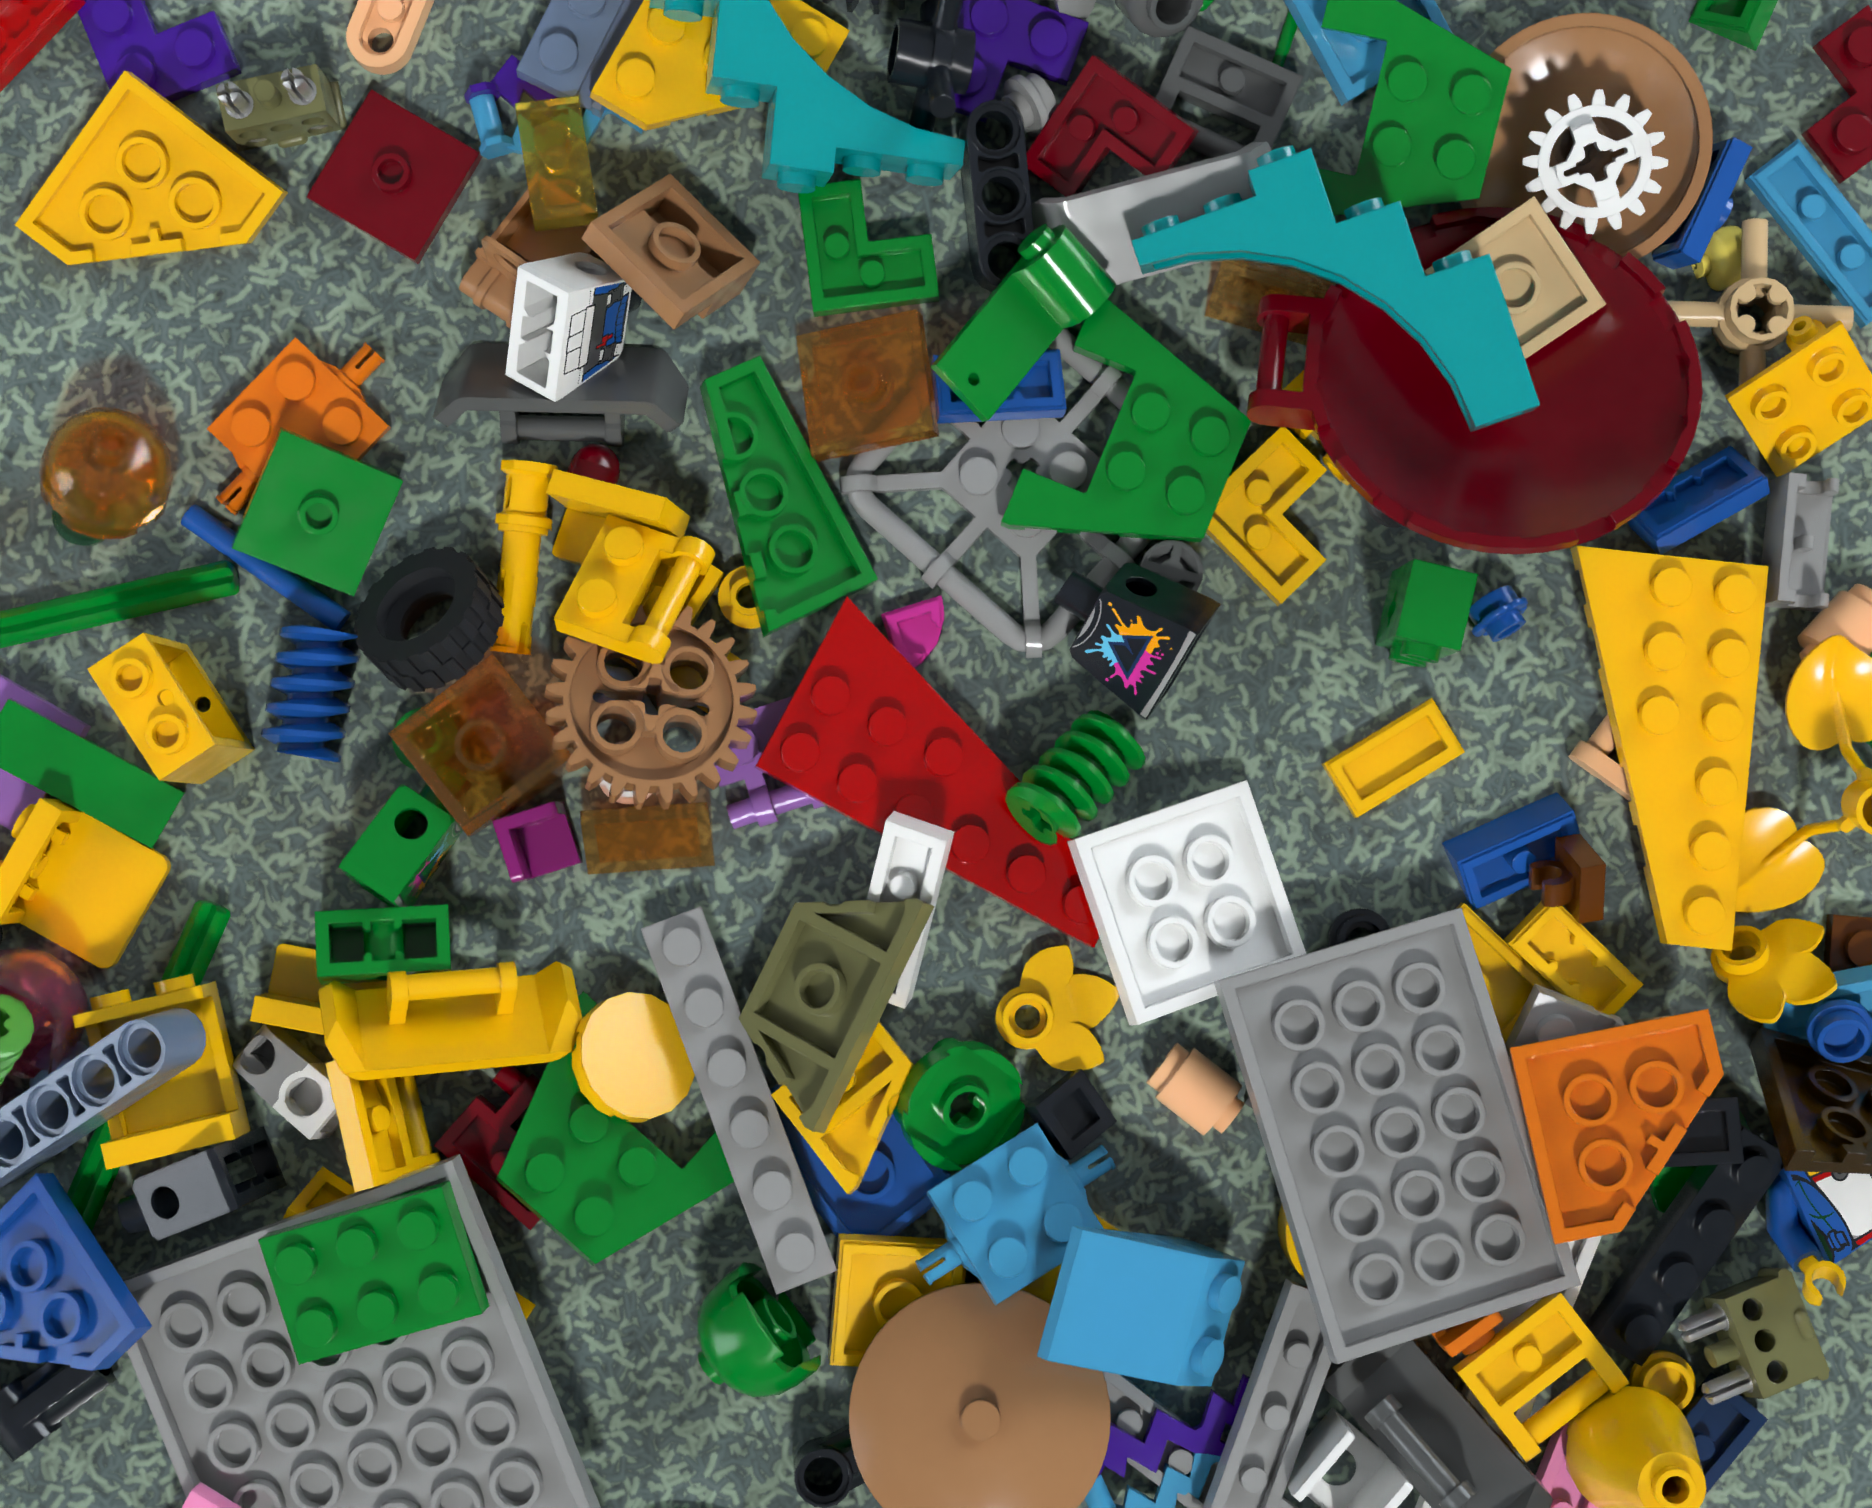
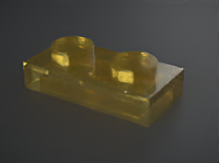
(556, 163)

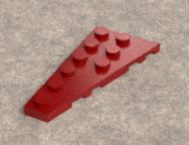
(881, 740)

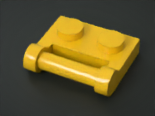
(616, 581)
(380, 1127)
(1527, 1360)

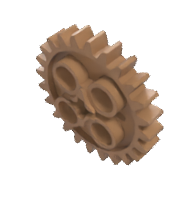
(645, 760)

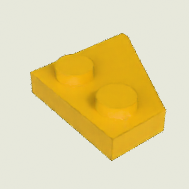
(861, 1113)

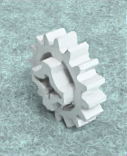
(1604, 191)

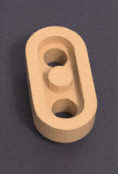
(396, 17)

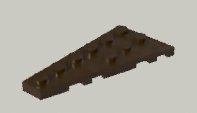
(1815, 1104)

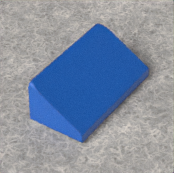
(1506, 847)

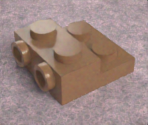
(672, 252)

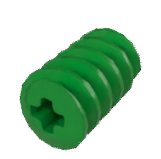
(1074, 777)

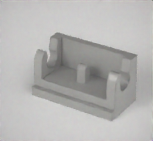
(1797, 541)

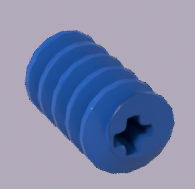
(310, 692)

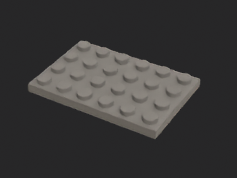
(1395, 1134)

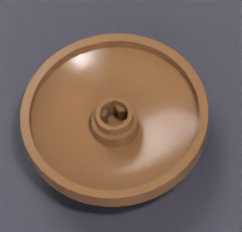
(1621, 57)
(968, 1414)

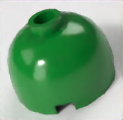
(752, 1337)

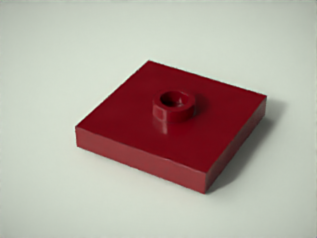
(394, 176)

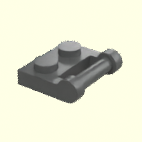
(1229, 85)

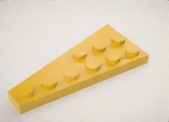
(1681, 699)

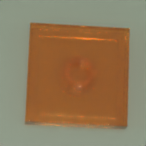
(867, 385)

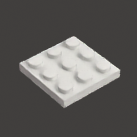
(1185, 900)

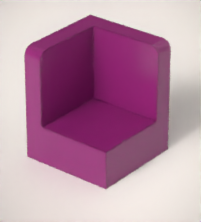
(537, 841)

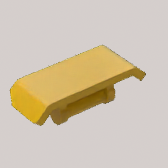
(451, 1021)

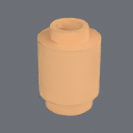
(1846, 615)
(1196, 1090)

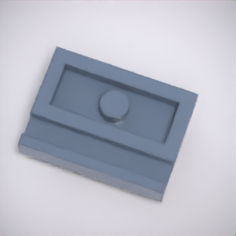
(575, 46)

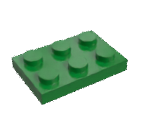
(374, 1273)

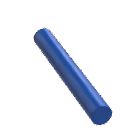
(279, 579)

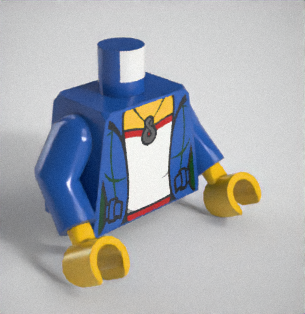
(1819, 1222)

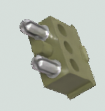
(281, 108)
(1760, 1336)

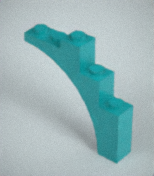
(809, 114)
(1290, 223)

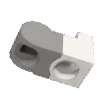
(289, 1080)

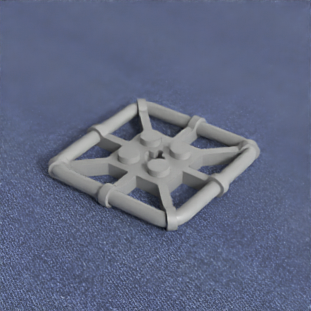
(979, 483)

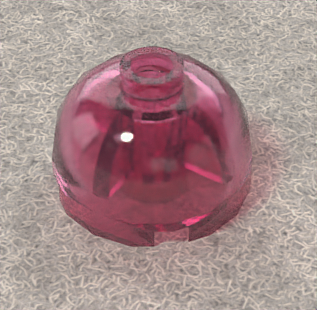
(52, 997)

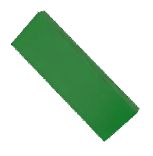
(85, 774)

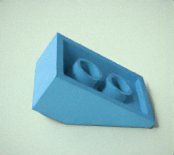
(1142, 1306)

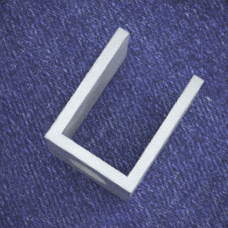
(1376, 1478)

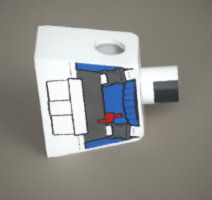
(566, 322)

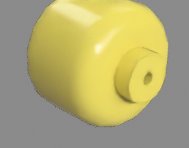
(1721, 259)

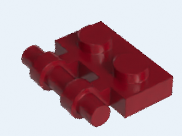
(485, 1135)

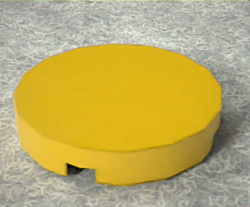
(631, 1058)

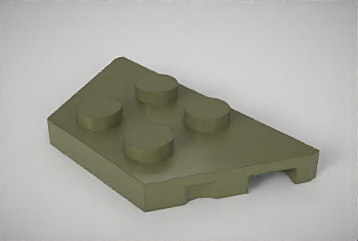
(828, 993)

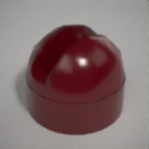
(596, 462)

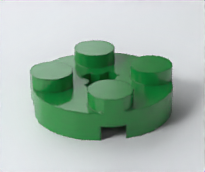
(933, 1085)

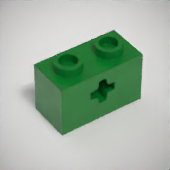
(1425, 612)
(376, 941)

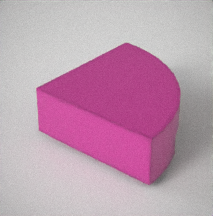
(915, 628)

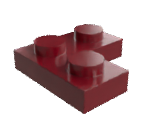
(1103, 115)
(1845, 134)

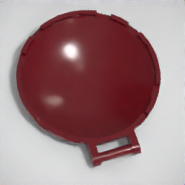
(1595, 453)

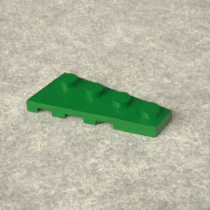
(783, 511)

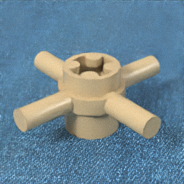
(1753, 288)

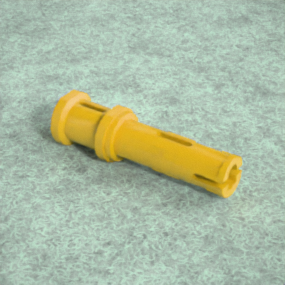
(522, 525)

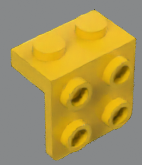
(78, 881)

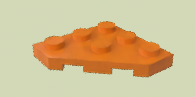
(1611, 1113)

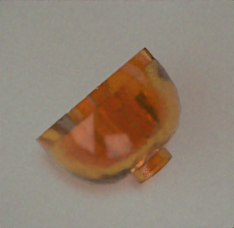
(106, 473)

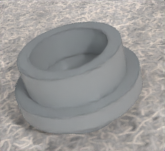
(1032, 101)

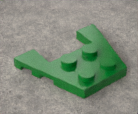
(1429, 111)
(1162, 455)
(597, 1173)

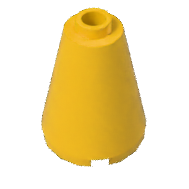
(1635, 1453)

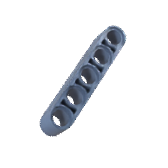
(96, 1088)

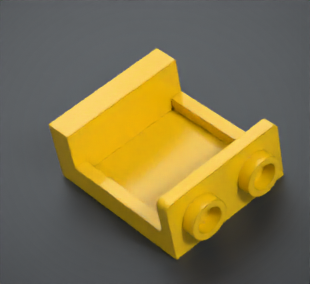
(193, 1107)

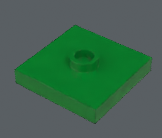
(316, 512)

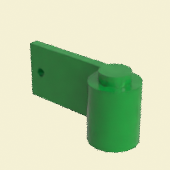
(1044, 293)

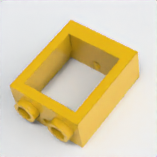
(156, 695)

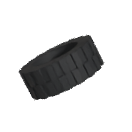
(453, 642)

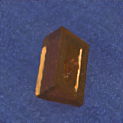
(1244, 282)
(648, 838)

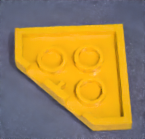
(663, 63)
(147, 185)

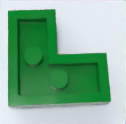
(857, 273)

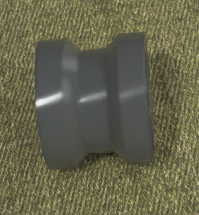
(1176, 562)

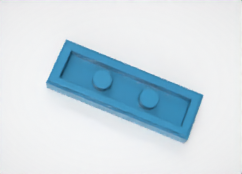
(1819, 225)

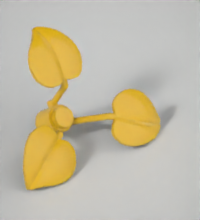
(1823, 707)

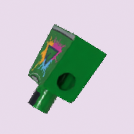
(400, 867)

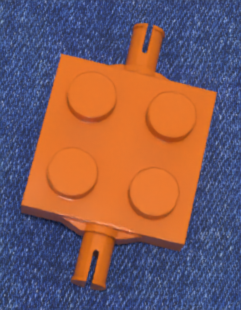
(302, 397)

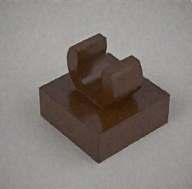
(1572, 879)

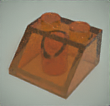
(482, 746)

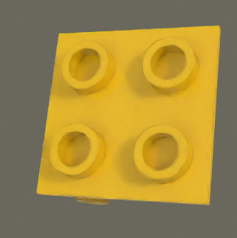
(1805, 396)

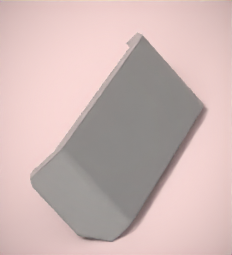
(1113, 215)

